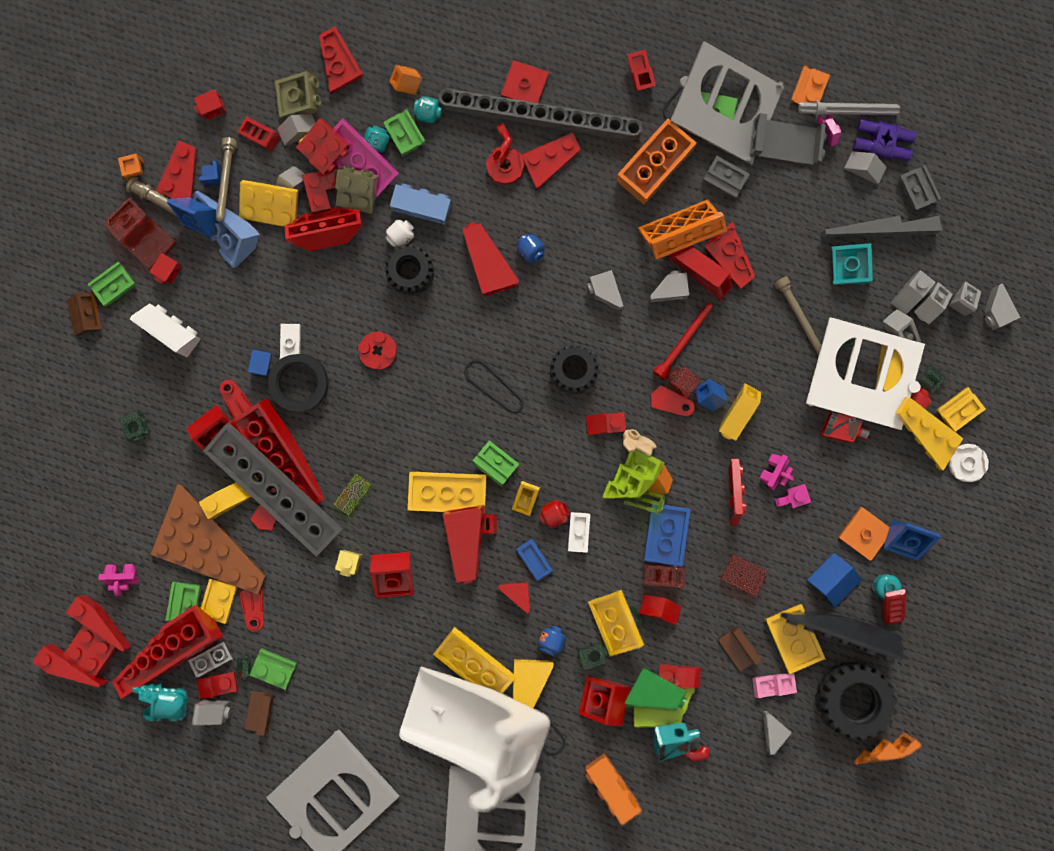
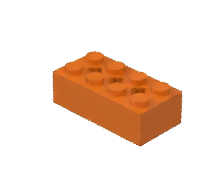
(653, 150)

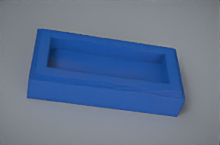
(534, 559)

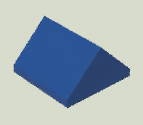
(194, 214)
(909, 540)
(834, 579)

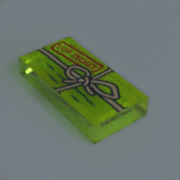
(352, 494)

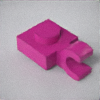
(832, 129)
(795, 496)

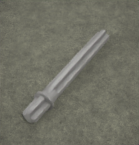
(848, 108)

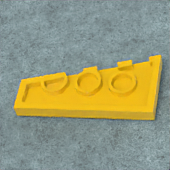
(929, 431)

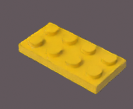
(445, 491)
(473, 662)

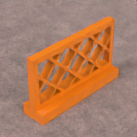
(683, 236)

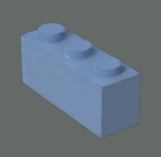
(421, 204)

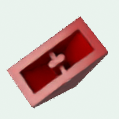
(517, 593)
(660, 609)

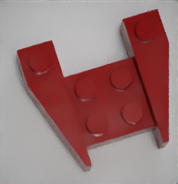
(90, 648)

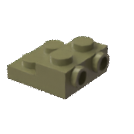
(297, 95)
(356, 189)

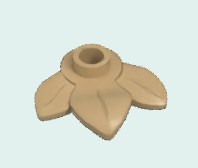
(633, 441)

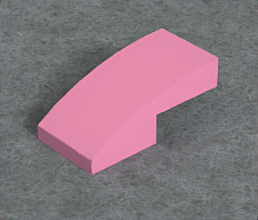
(774, 685)

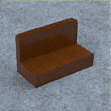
(84, 313)
(739, 649)
(259, 712)

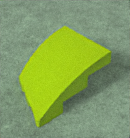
(634, 476)
(656, 718)

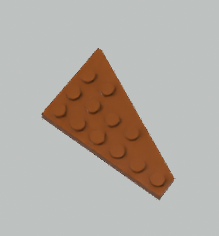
(204, 546)

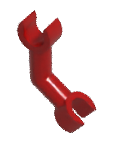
(505, 145)

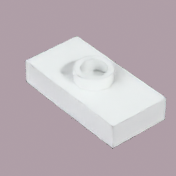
(290, 339)
(579, 532)

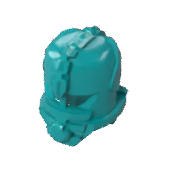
(164, 702)

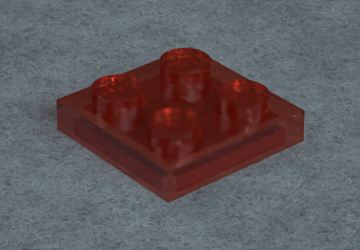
(126, 221)
(150, 243)

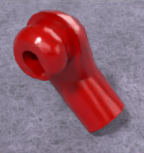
(698, 755)

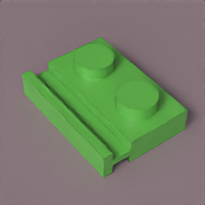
(404, 132)
(112, 284)
(495, 463)
(182, 598)
(273, 669)

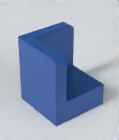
(211, 174)
(260, 363)
(711, 395)

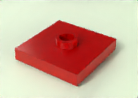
(524, 83)

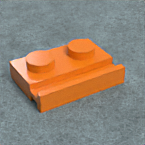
(810, 86)

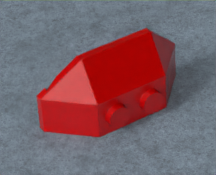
(323, 228)

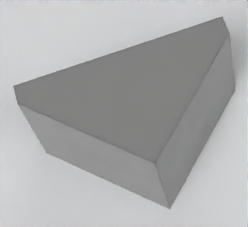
(295, 128)
(866, 166)
(291, 179)
(966, 299)
(774, 733)

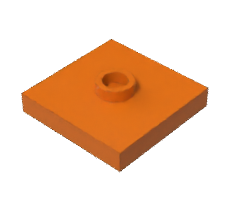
(865, 533)

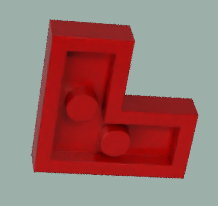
(316, 187)

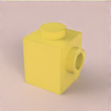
(348, 563)

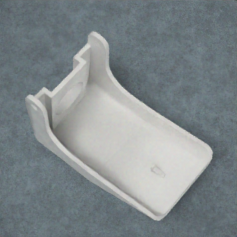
(476, 731)

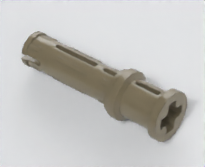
(147, 193)

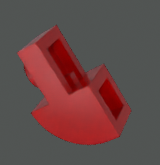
(641, 72)
(681, 676)

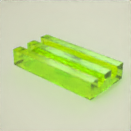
(659, 504)

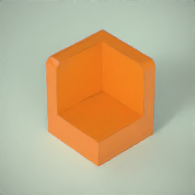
(405, 79)
(130, 166)
(662, 483)

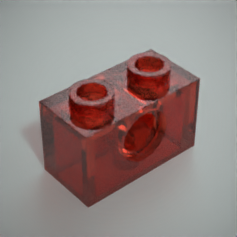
(683, 381)
(664, 575)

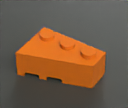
(612, 789)

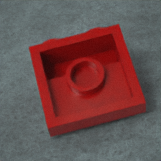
(323, 146)

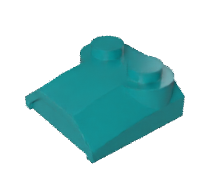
(852, 264)

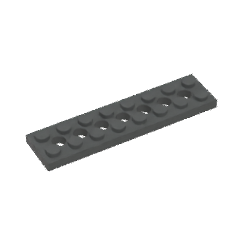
(272, 477)

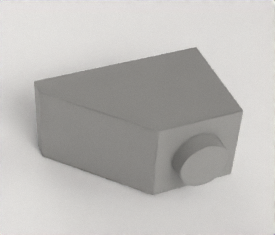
(671, 288)
(605, 289)
(912, 292)
(933, 303)
(1000, 308)
(901, 326)
(211, 712)

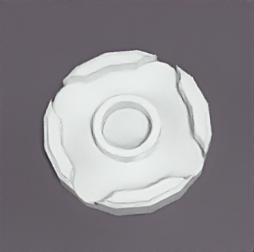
(967, 468)

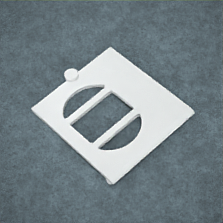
(842, 396)

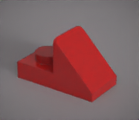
(605, 423)
(217, 684)

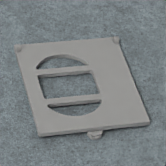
(708, 124)
(326, 763)
(463, 818)

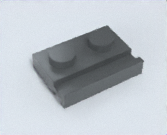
(726, 177)
(919, 188)

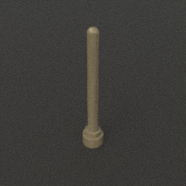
(228, 145)
(784, 286)

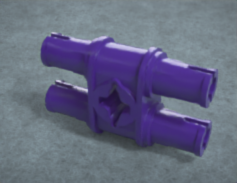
(892, 134)

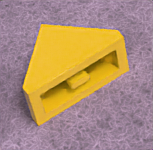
(525, 498)

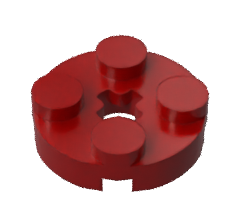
(513, 172)
(388, 352)

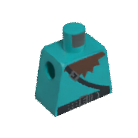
(673, 740)

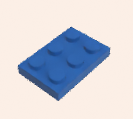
(667, 535)

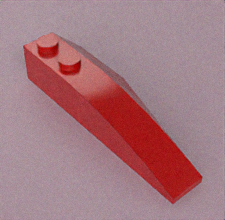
(272, 438)
(170, 648)

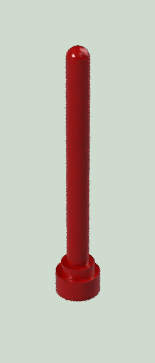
(662, 370)

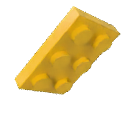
(267, 203)
(615, 623)
(796, 646)

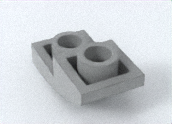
(210, 659)

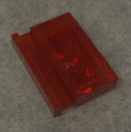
(744, 575)

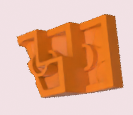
(885, 750)

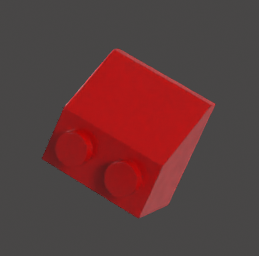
(207, 427)
(392, 575)
(604, 701)

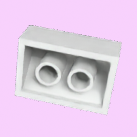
(166, 329)

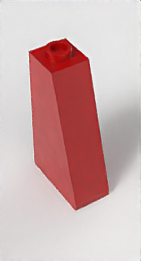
(489, 265)
(703, 270)
(464, 537)

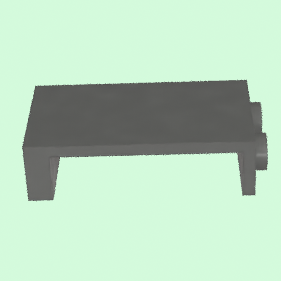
(787, 141)

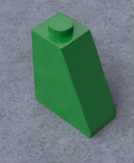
(655, 693)

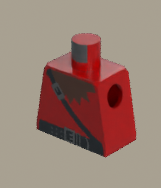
(843, 428)

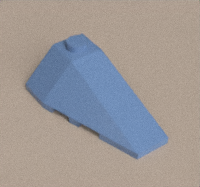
(233, 234)

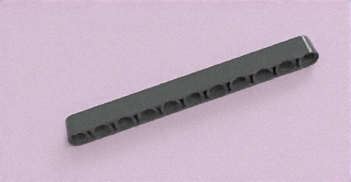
(533, 108)

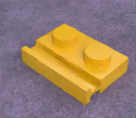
(960, 409)
(218, 600)

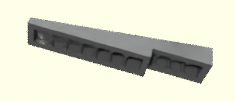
(886, 227)

